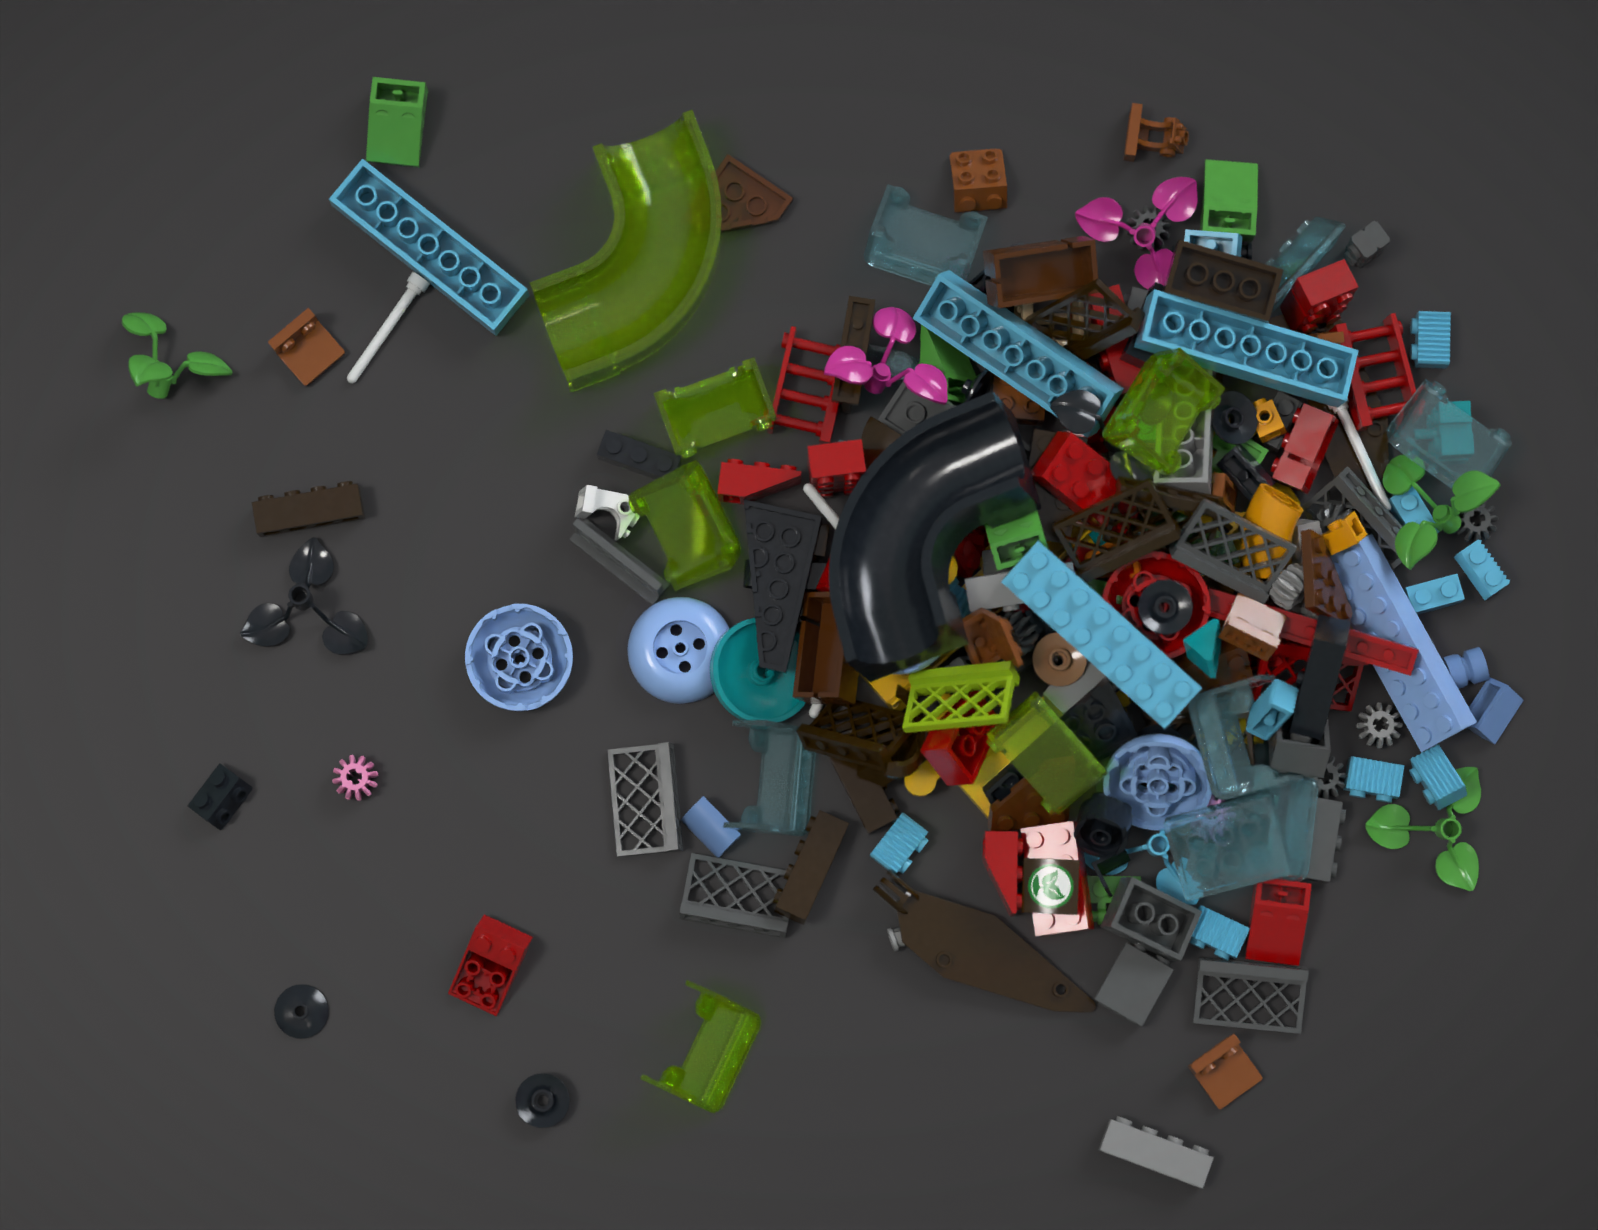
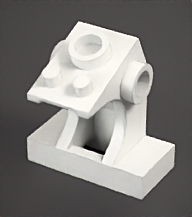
(595, 499)

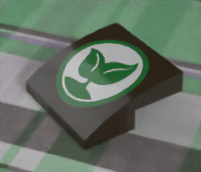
(1050, 886)

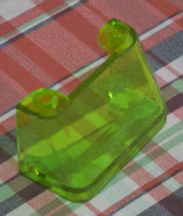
(715, 408)
(1162, 409)
(688, 525)
(1046, 753)

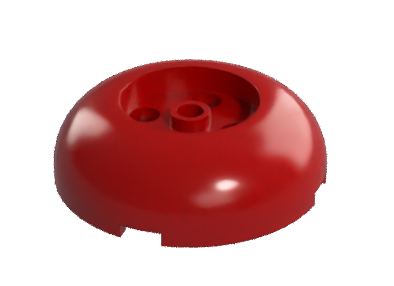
(1158, 567)

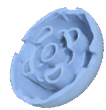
(652, 631)
(491, 643)
(1157, 801)

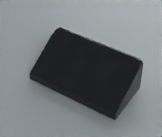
(1244, 471)

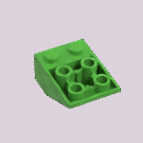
(396, 121)
(1230, 198)
(949, 361)
(1014, 539)

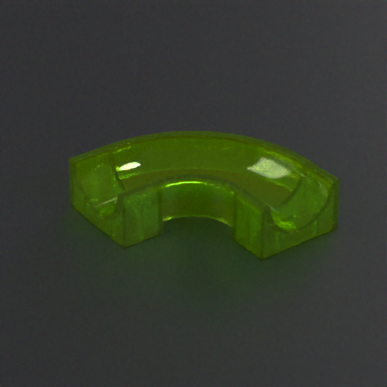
(651, 267)

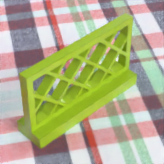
(960, 681)

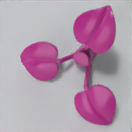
(1102, 217)
(851, 365)

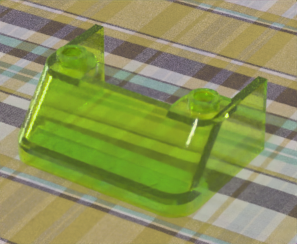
(715, 1053)

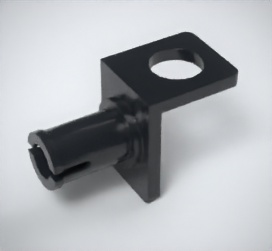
(1109, 863)

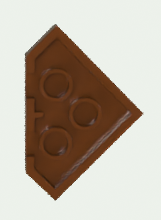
(748, 197)
(1321, 581)
(1022, 810)

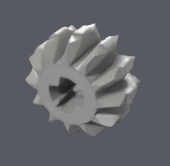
(1288, 587)
(1383, 734)

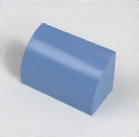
(1493, 709)
(707, 826)

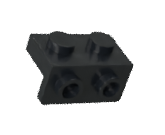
(220, 797)

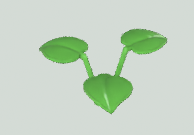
(158, 374)
(1417, 540)
(1454, 867)

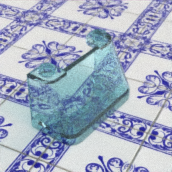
(921, 242)
(1445, 437)

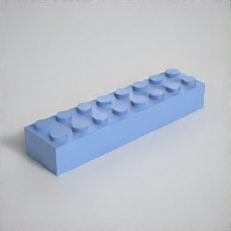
(1380, 607)

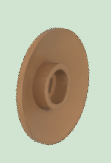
(1072, 661)

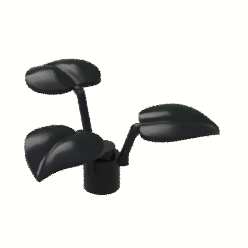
(1077, 414)
(313, 566)

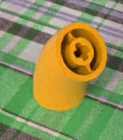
(1276, 514)

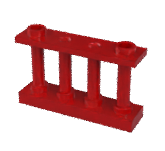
(1360, 412)
(821, 429)

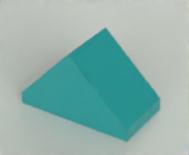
(1204, 647)

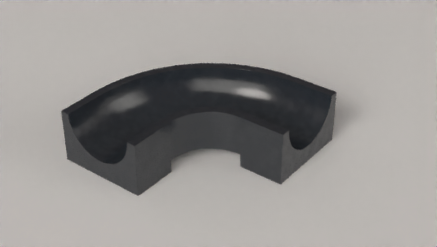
(906, 524)

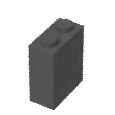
(1134, 983)

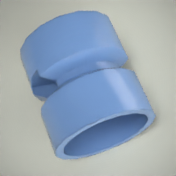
(1467, 668)

